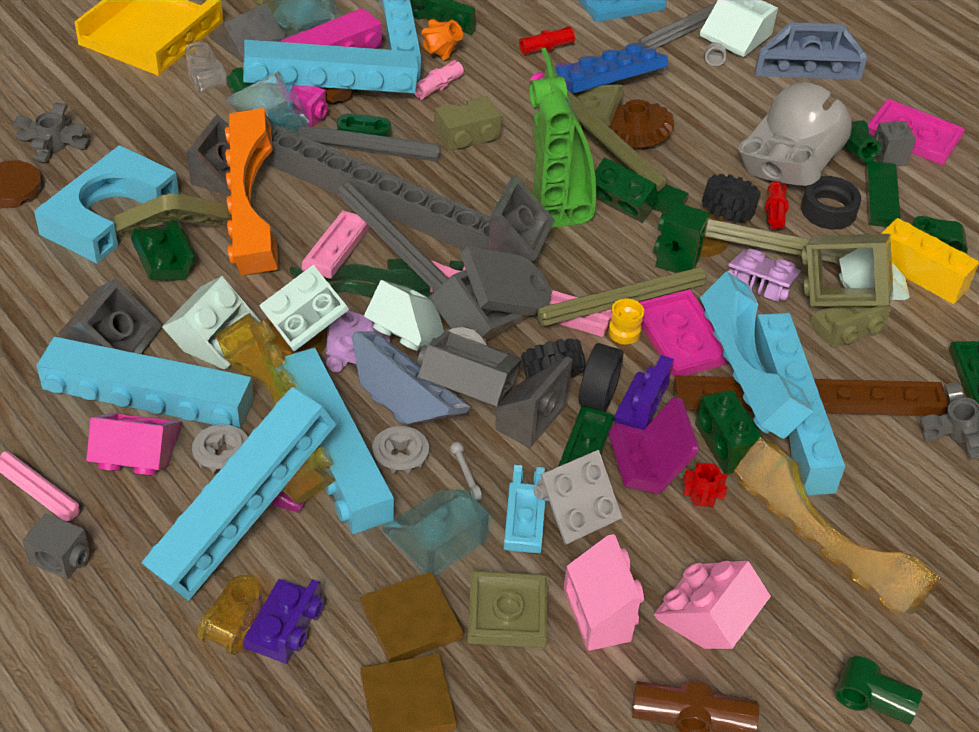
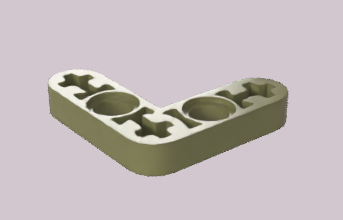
(169, 208)

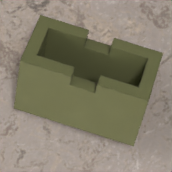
(467, 124)

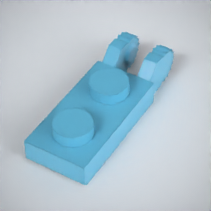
(524, 514)

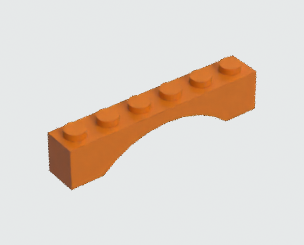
(252, 238)

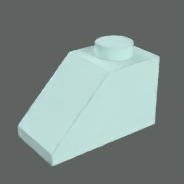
(859, 273)

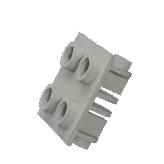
(579, 496)

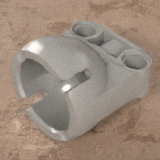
(797, 136)

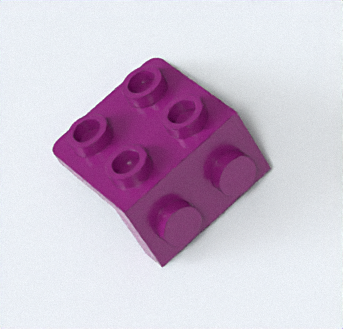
(657, 454)

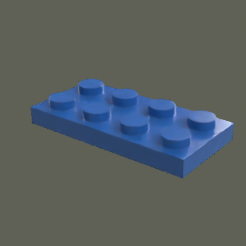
(610, 67)

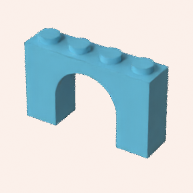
(118, 174)

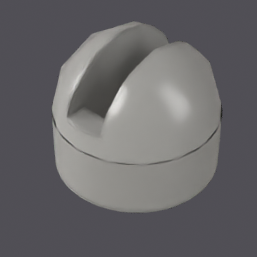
(715, 58)

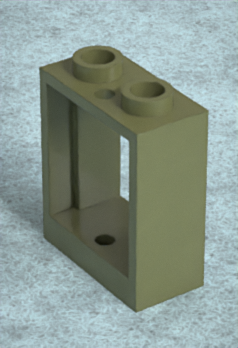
(883, 274)

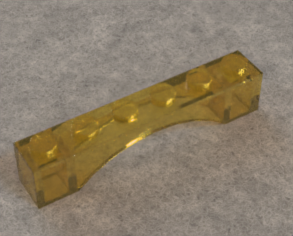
(251, 352)
(895, 575)

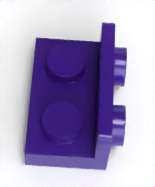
(645, 395)
(284, 620)

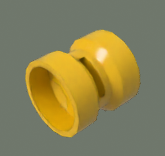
(626, 321)

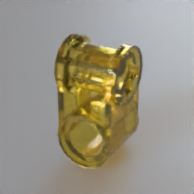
(230, 619)

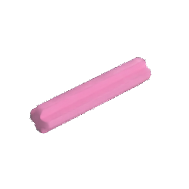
(38, 487)

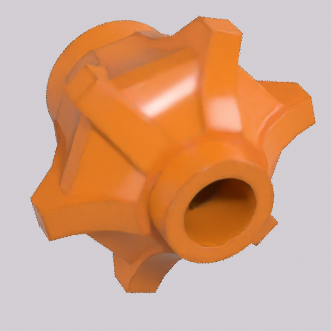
(442, 37)

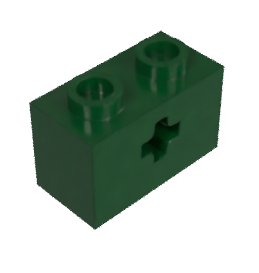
(681, 238)

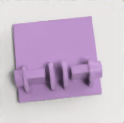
(779, 273)
(339, 339)

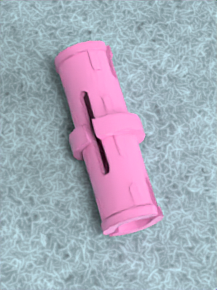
(438, 79)

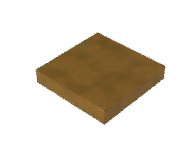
(411, 617)
(408, 696)

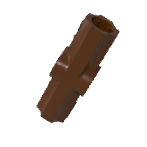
(694, 708)

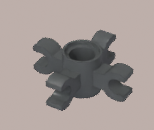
(50, 132)
(959, 423)

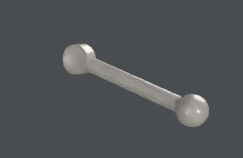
(457, 449)

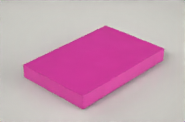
(934, 136)
(682, 332)

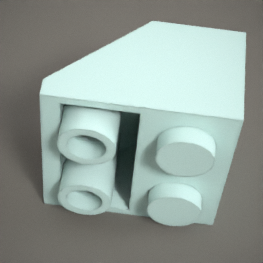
(740, 24)
(303, 307)
(404, 314)
(204, 316)

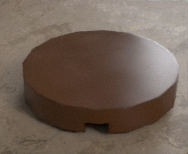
(18, 183)

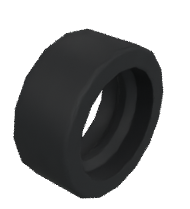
(829, 216)
(601, 377)

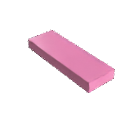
(336, 244)

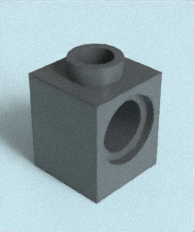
(896, 142)
(56, 546)

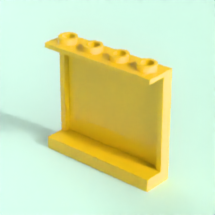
(147, 31)

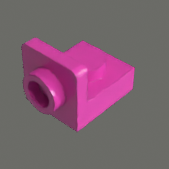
(313, 102)

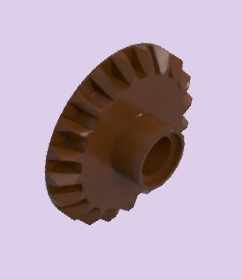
(642, 123)

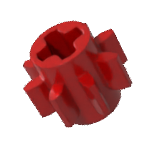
(705, 484)

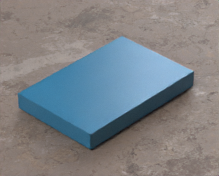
(612, 9)

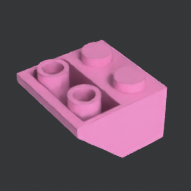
(603, 594)
(714, 603)

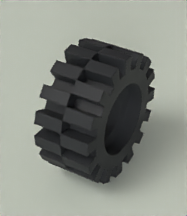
(731, 197)
(545, 355)

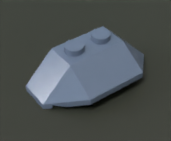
(812, 52)
(394, 382)

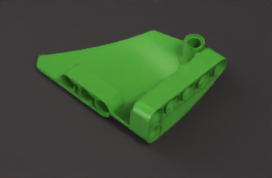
(563, 158)

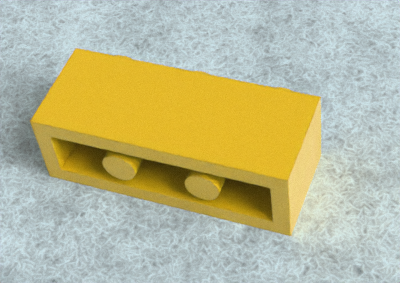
(930, 261)

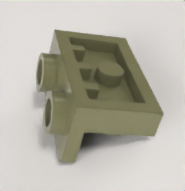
(848, 323)

